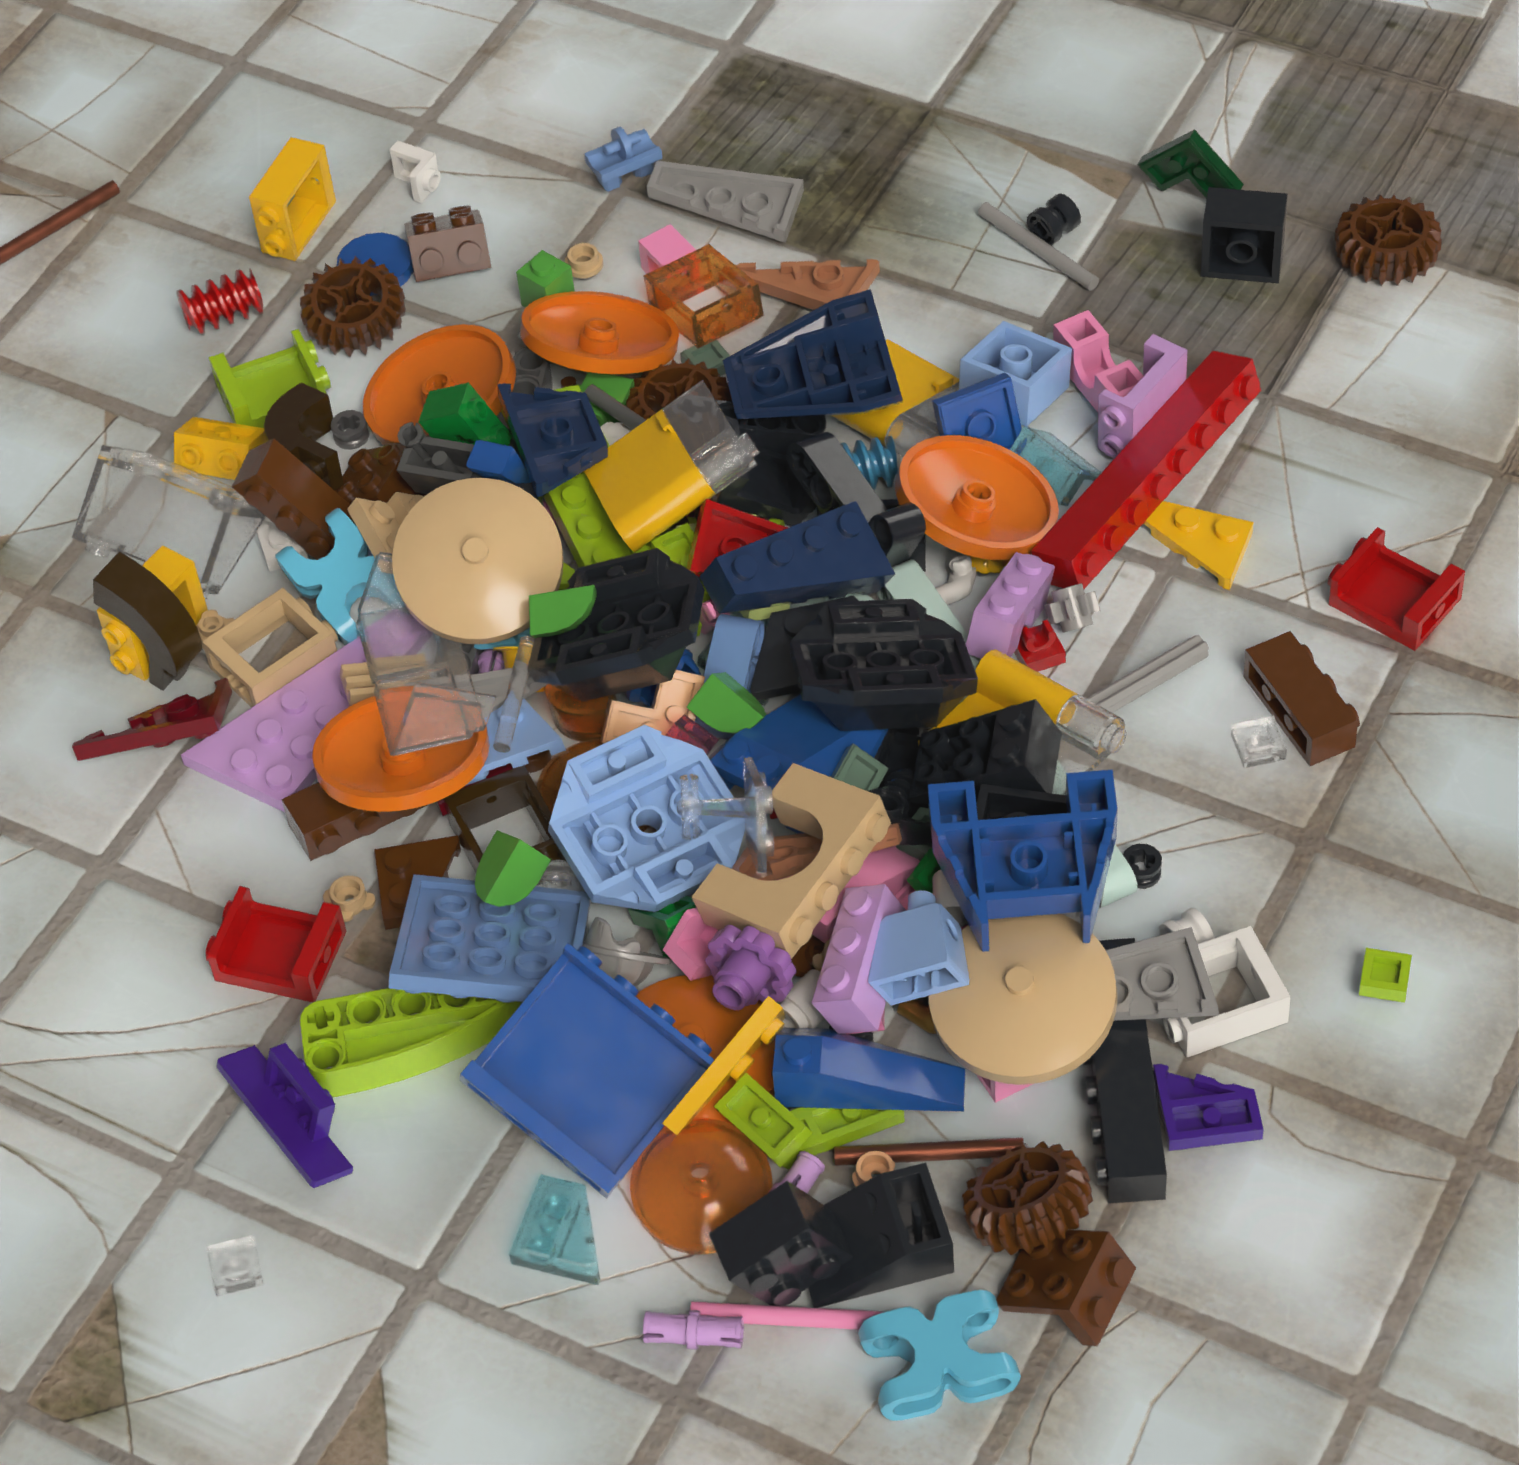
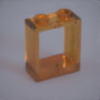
(705, 269)

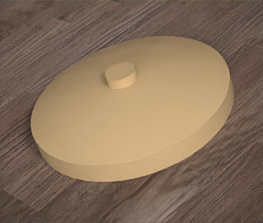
(474, 558)
(1031, 1001)

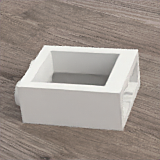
(1272, 999)

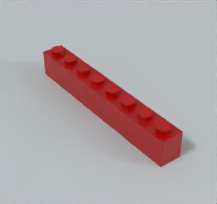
(1148, 469)

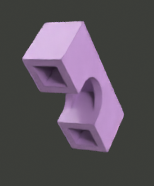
(1009, 604)
(843, 985)

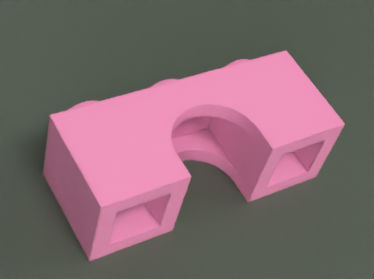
(1091, 359)

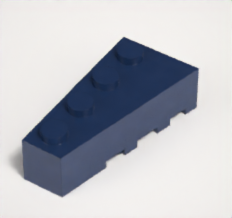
(804, 562)

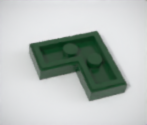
(1189, 159)

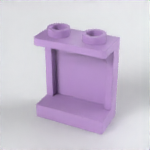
(1125, 416)

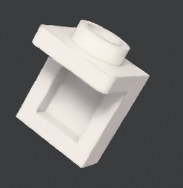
(416, 167)

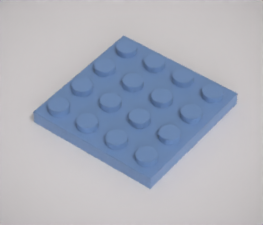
(475, 949)

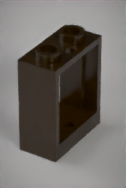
(509, 793)

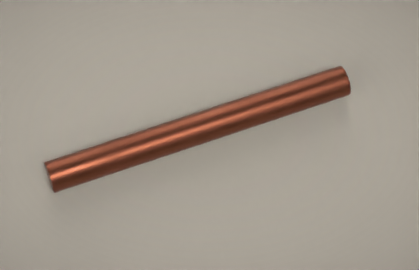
(58, 221)
(931, 1150)

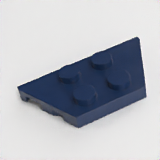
(553, 434)

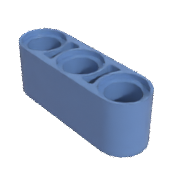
(736, 651)

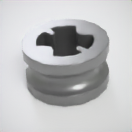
(348, 421)

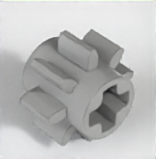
(1072, 607)

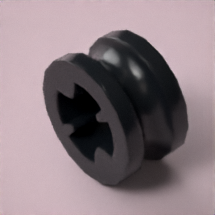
(1152, 860)

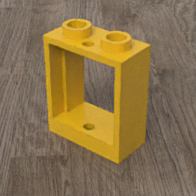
(284, 228)
(181, 577)

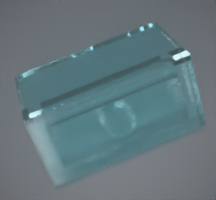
(1055, 461)

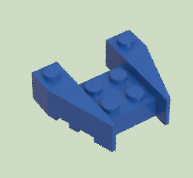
(1026, 861)

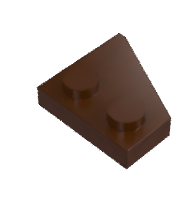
(399, 864)

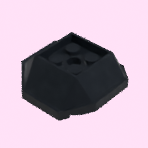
(635, 631)
(881, 665)

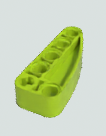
(396, 1041)

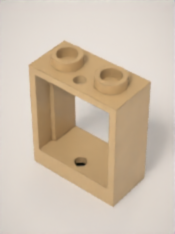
(227, 643)

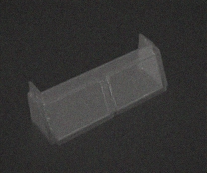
(418, 676)

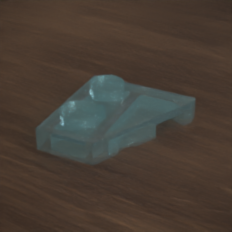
(558, 1232)

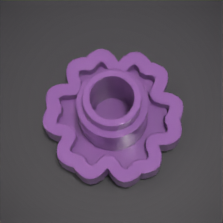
(748, 967)

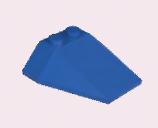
(790, 735)

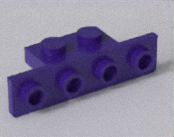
(289, 1108)

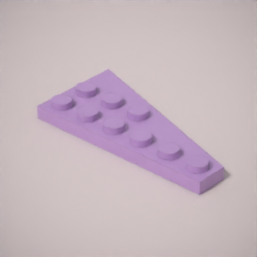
(272, 743)

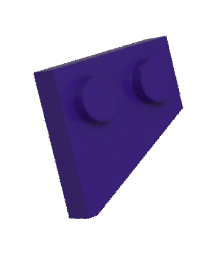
(1205, 1111)

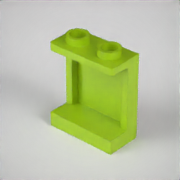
(257, 384)

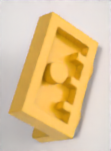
(215, 446)

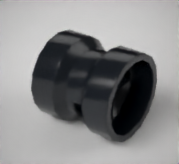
(1057, 217)

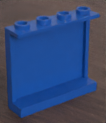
(588, 1069)

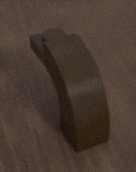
(297, 423)
(152, 614)

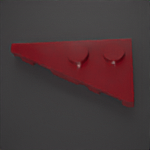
(162, 724)

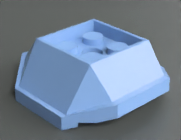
(634, 785)

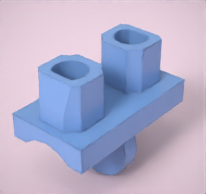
(623, 155)

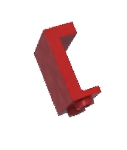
(1393, 591)
(275, 947)

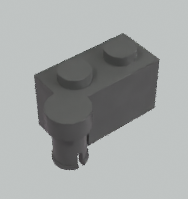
(431, 461)

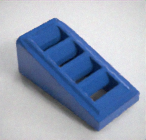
(497, 462)

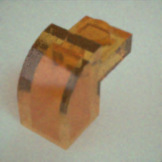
(577, 718)

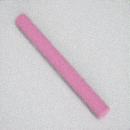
(787, 1315)

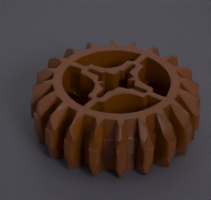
(1388, 239)
(346, 294)
(669, 382)
(1027, 1198)

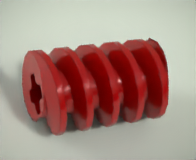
(220, 301)

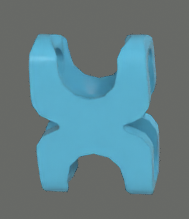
(335, 578)
(939, 1355)

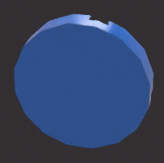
(382, 249)

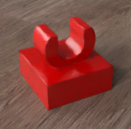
(1040, 647)

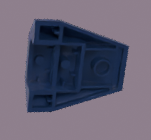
(817, 365)

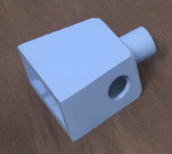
(918, 952)

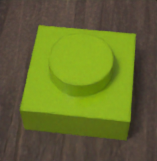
(1385, 975)

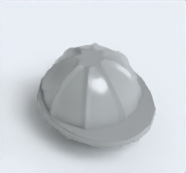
(620, 957)

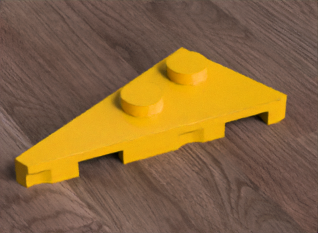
(1202, 538)
(731, 1062)

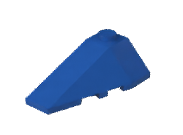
(853, 1073)

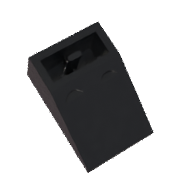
(1000, 748)
(893, 1233)

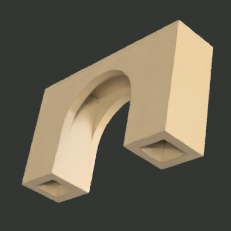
(790, 908)

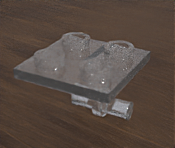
(752, 807)

